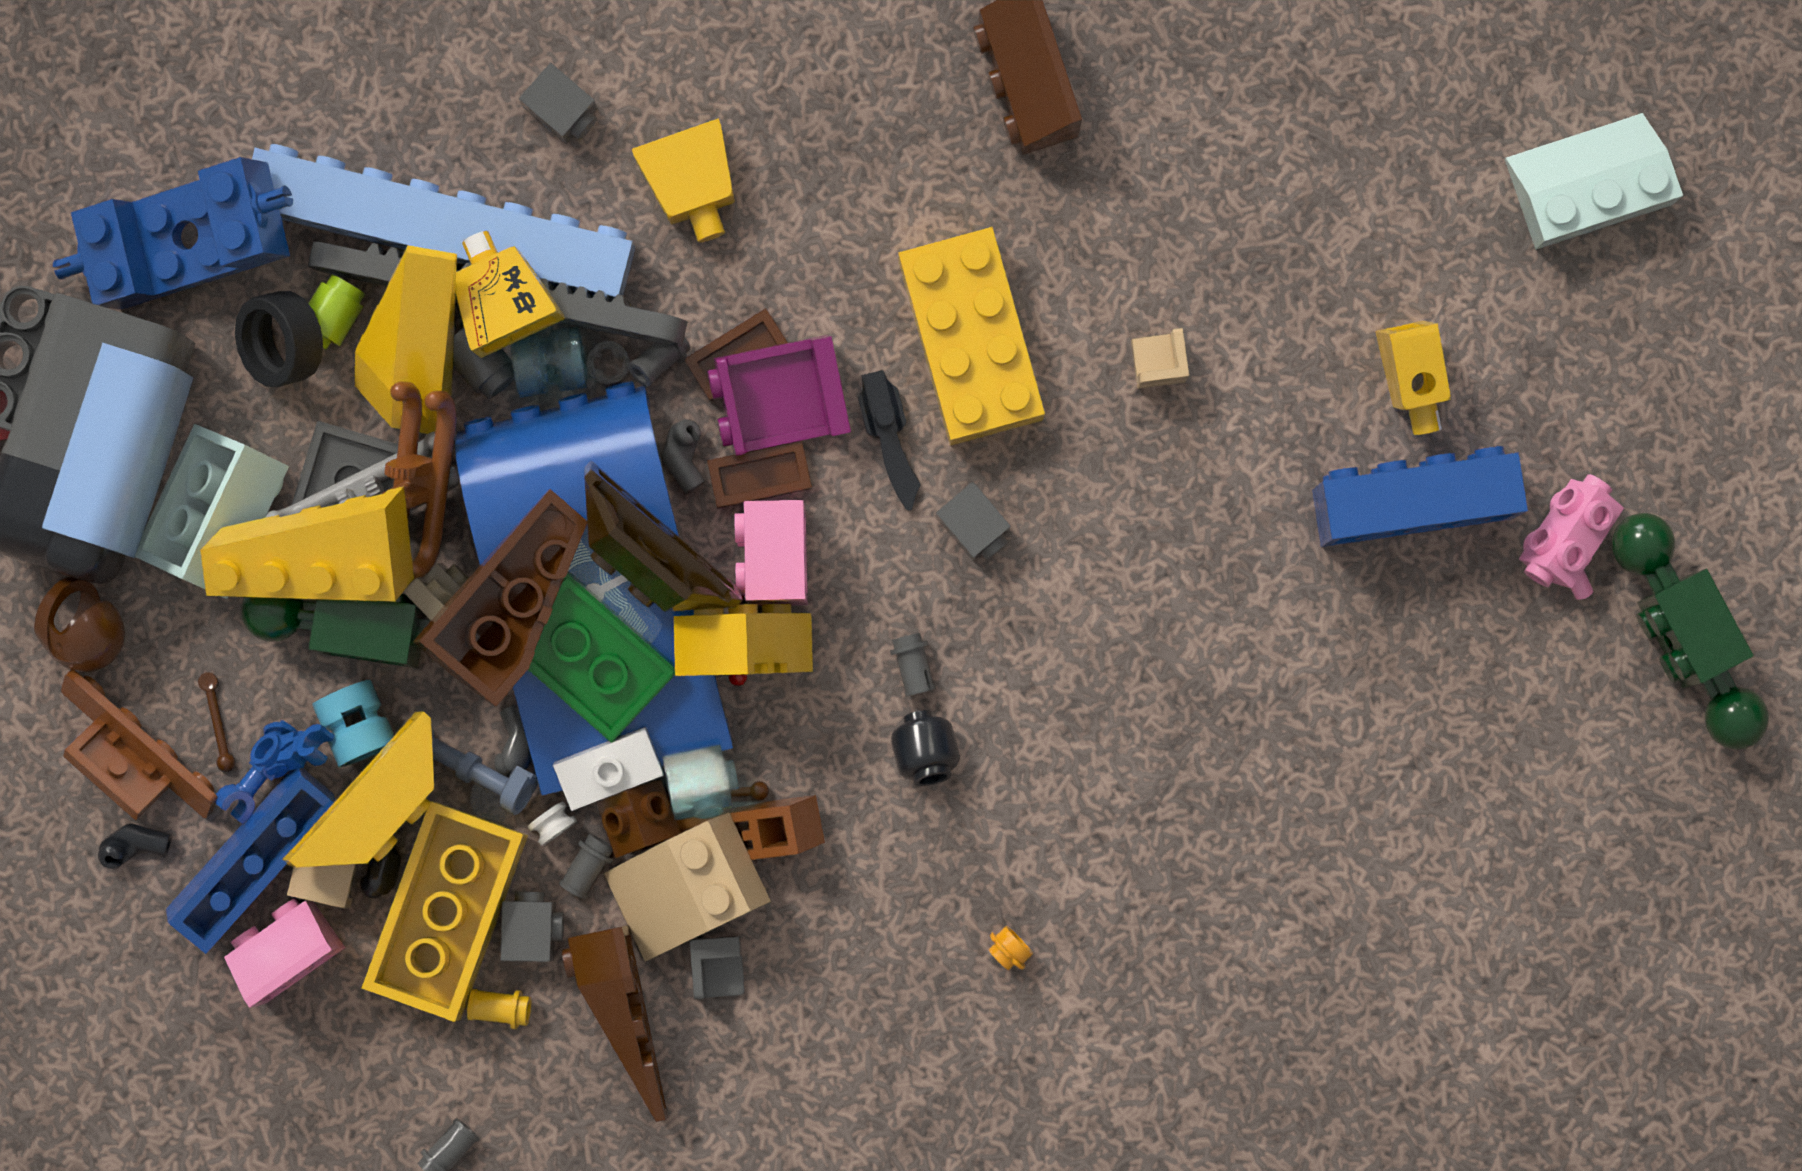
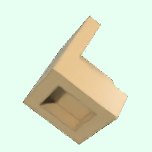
(1160, 359)
(323, 884)

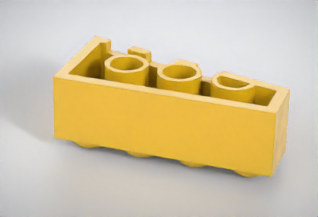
(321, 553)

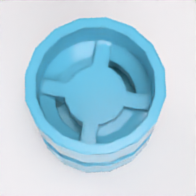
(358, 740)

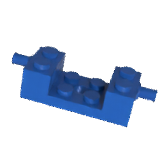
(137, 248)

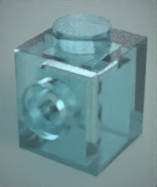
(699, 782)

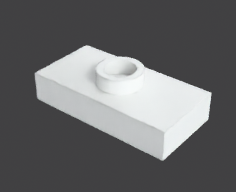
(608, 768)

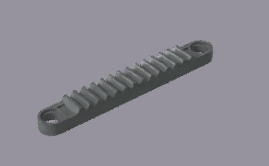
(578, 308)

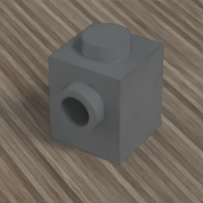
(530, 928)

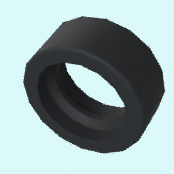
(300, 332)

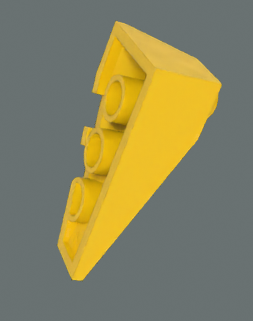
(410, 335)

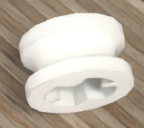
(552, 823)

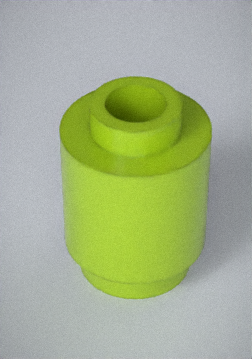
(336, 309)

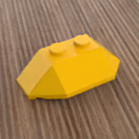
(374, 804)

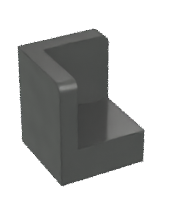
(717, 967)

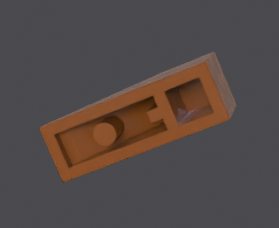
(773, 826)

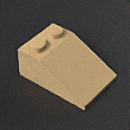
(687, 886)

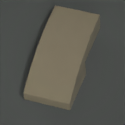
(435, 588)

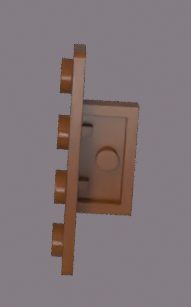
(125, 758)

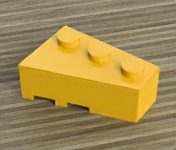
(743, 641)

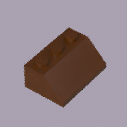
(1028, 73)

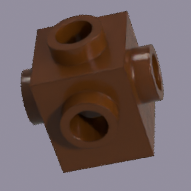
(638, 818)

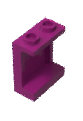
(779, 395)

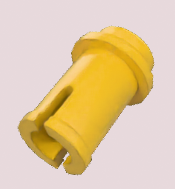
(499, 1007)

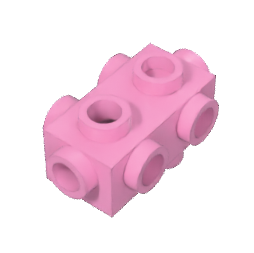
(1571, 535)

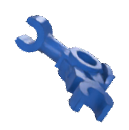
(272, 757)

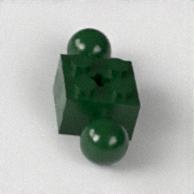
(342, 628)
(1692, 630)

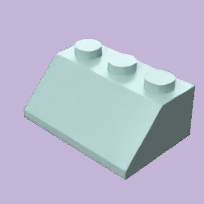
(1593, 180)
(208, 489)

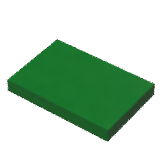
(597, 660)

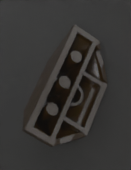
(648, 552)

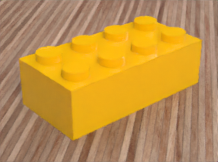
(971, 336)
(445, 911)

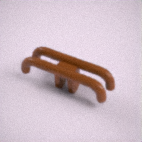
(424, 477)

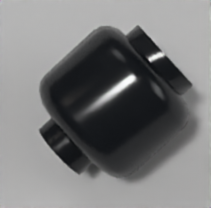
(925, 748)

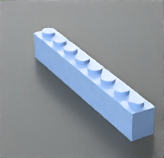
(418, 216)

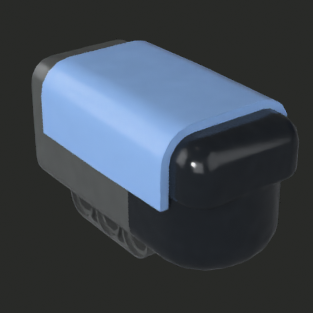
(87, 431)

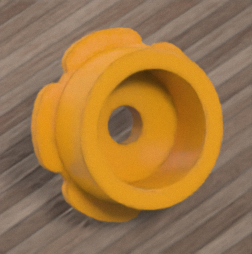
(1009, 949)

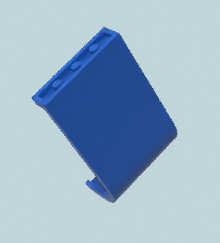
(505, 473)

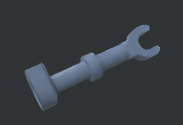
(513, 791)

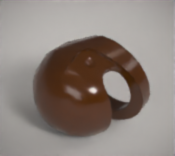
(90, 638)

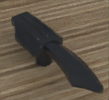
(883, 418)

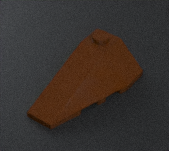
(498, 614)
(613, 990)

